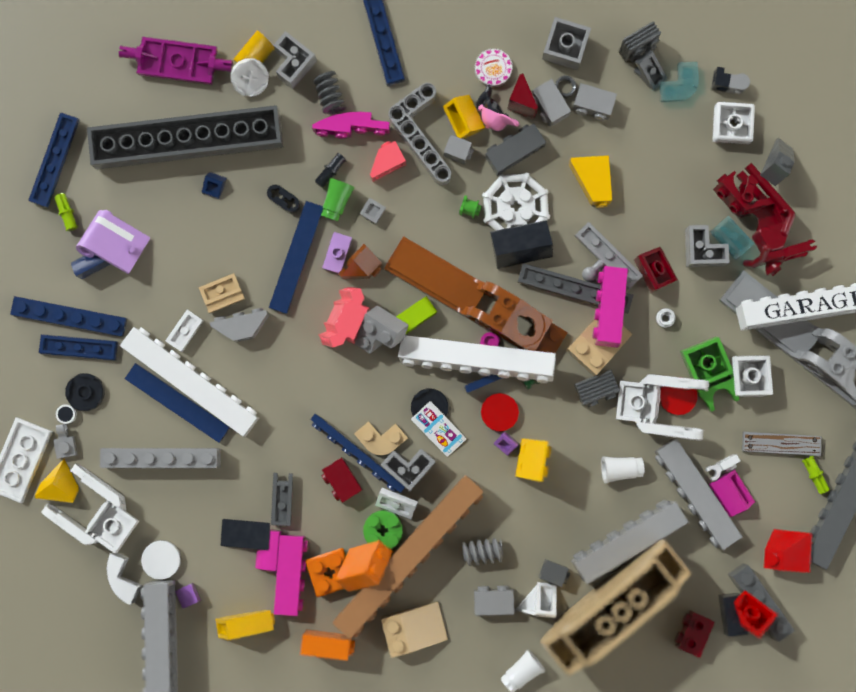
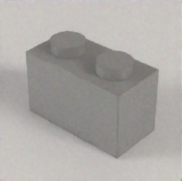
(594, 102)
(550, 103)
(494, 601)

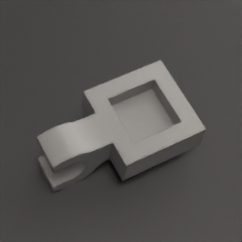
(65, 445)

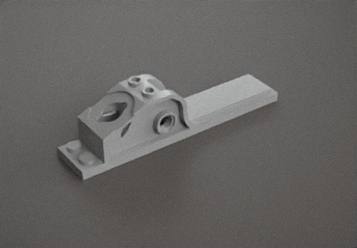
(799, 337)

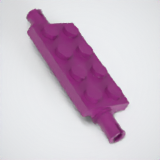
(176, 60)

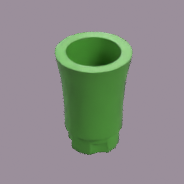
(336, 199)

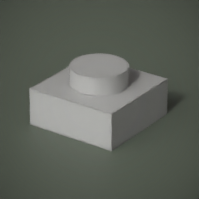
(372, 211)

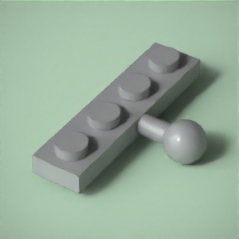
(606, 255)

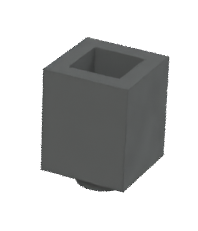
(554, 573)

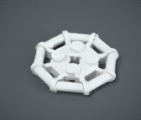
(512, 195)

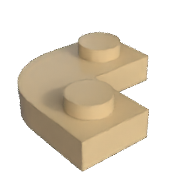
(380, 444)

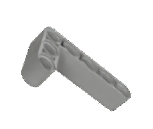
(417, 135)

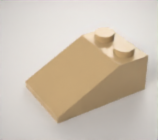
(592, 356)
(414, 629)

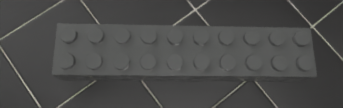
(185, 137)

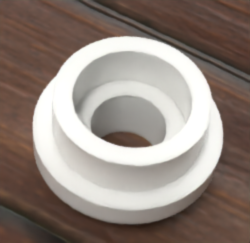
(671, 316)

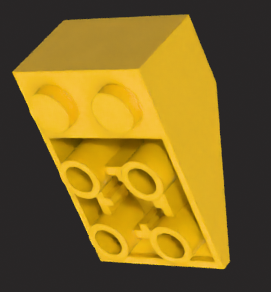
(532, 459)

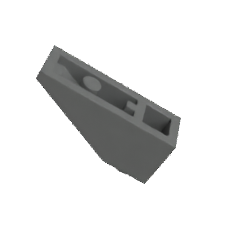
(778, 162)

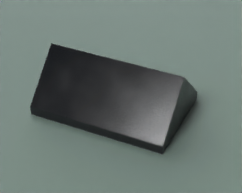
(522, 244)

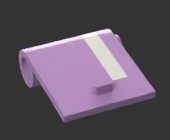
(112, 241)

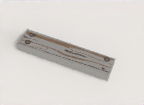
(781, 443)

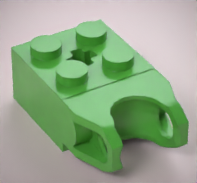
(718, 373)

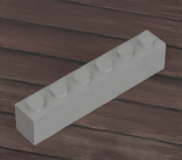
(160, 458)
(698, 494)

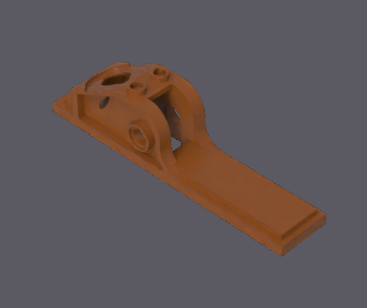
(464, 292)

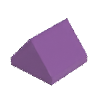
(506, 443)

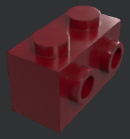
(694, 633)

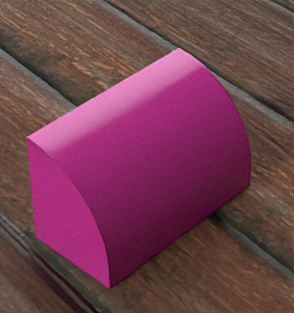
(732, 493)
(269, 558)

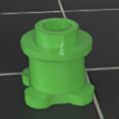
(470, 207)

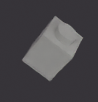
(458, 149)

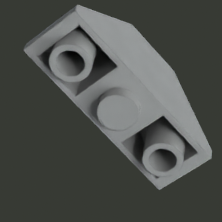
(241, 326)

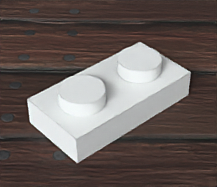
(184, 330)
(396, 503)

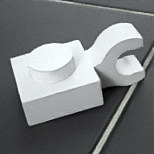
(726, 464)

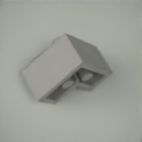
(297, 60)
(700, 252)
(380, 328)
(408, 473)

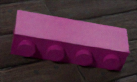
(611, 306)
(289, 575)

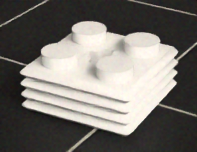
(741, 114)

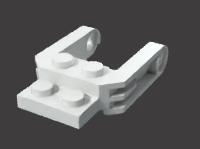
(641, 404)
(109, 525)

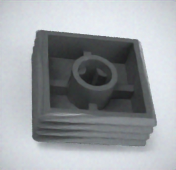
(639, 42)

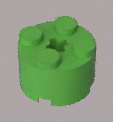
(391, 522)

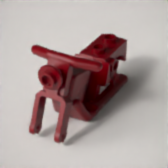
(773, 216)

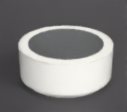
(66, 414)

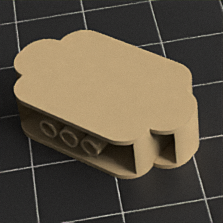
(615, 607)

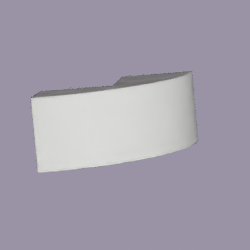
(124, 588)

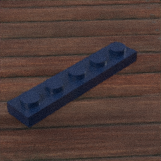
(54, 160)

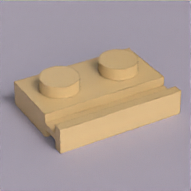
(221, 293)

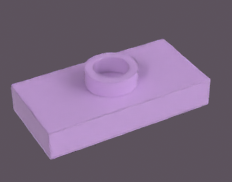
(337, 252)

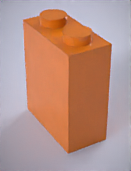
(363, 566)
(326, 645)

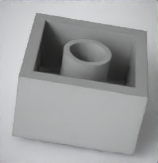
(566, 43)

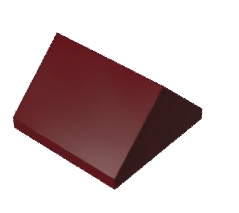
(522, 100)
(655, 269)

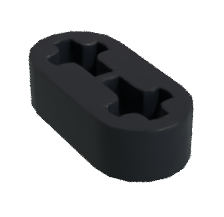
(285, 195)

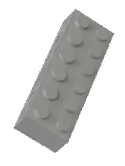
(628, 541)
(159, 636)

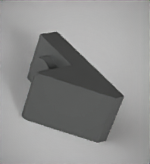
(650, 70)

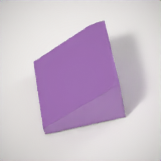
(188, 595)

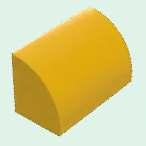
(257, 48)
(463, 116)

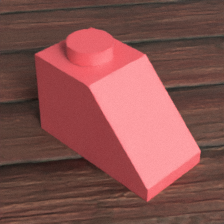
(387, 160)

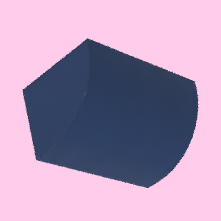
(86, 266)

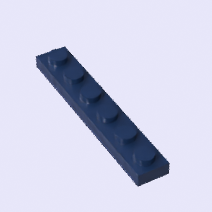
(68, 316)
(363, 459)

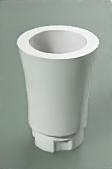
(621, 468)
(522, 671)

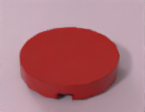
(677, 400)
(499, 412)

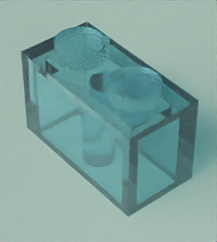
(730, 233)

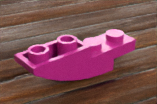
(343, 124)

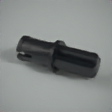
(330, 170)

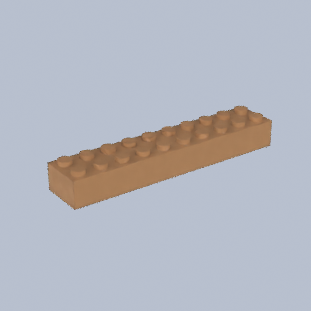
(408, 555)

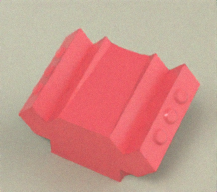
(345, 318)

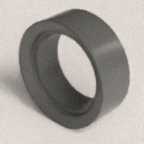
(569, 79)

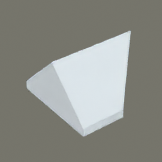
(540, 601)

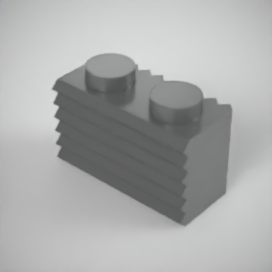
(597, 387)

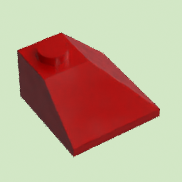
(788, 551)

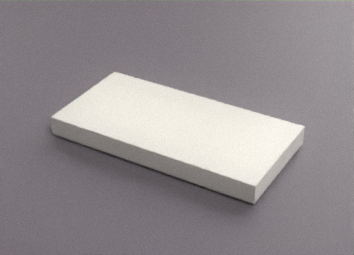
(21, 458)

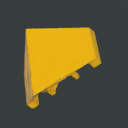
(58, 485)

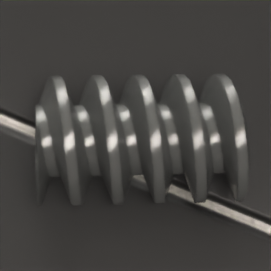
(327, 93)

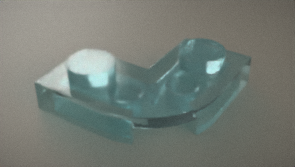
(685, 86)

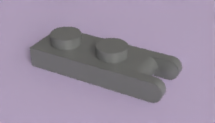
(282, 501)

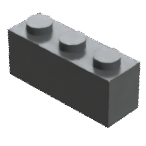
(514, 149)

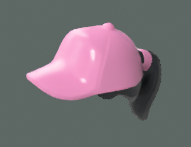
(491, 112)

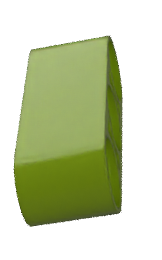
(417, 313)

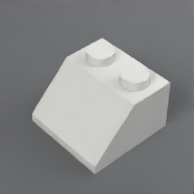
(752, 376)

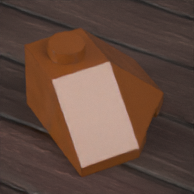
(361, 265)

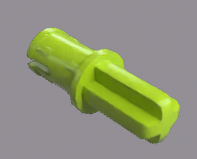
(66, 212)
(816, 474)

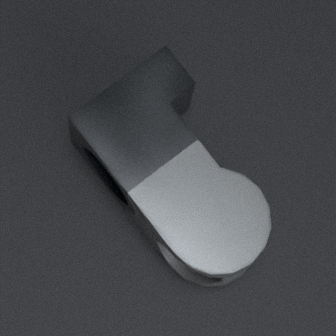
(729, 82)

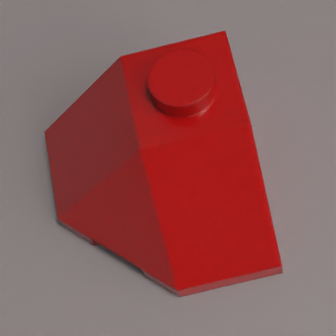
(754, 614)

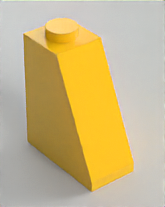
(594, 178)
(244, 624)

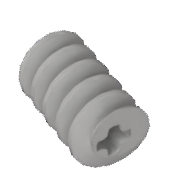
(482, 551)

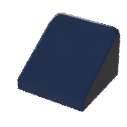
(213, 185)

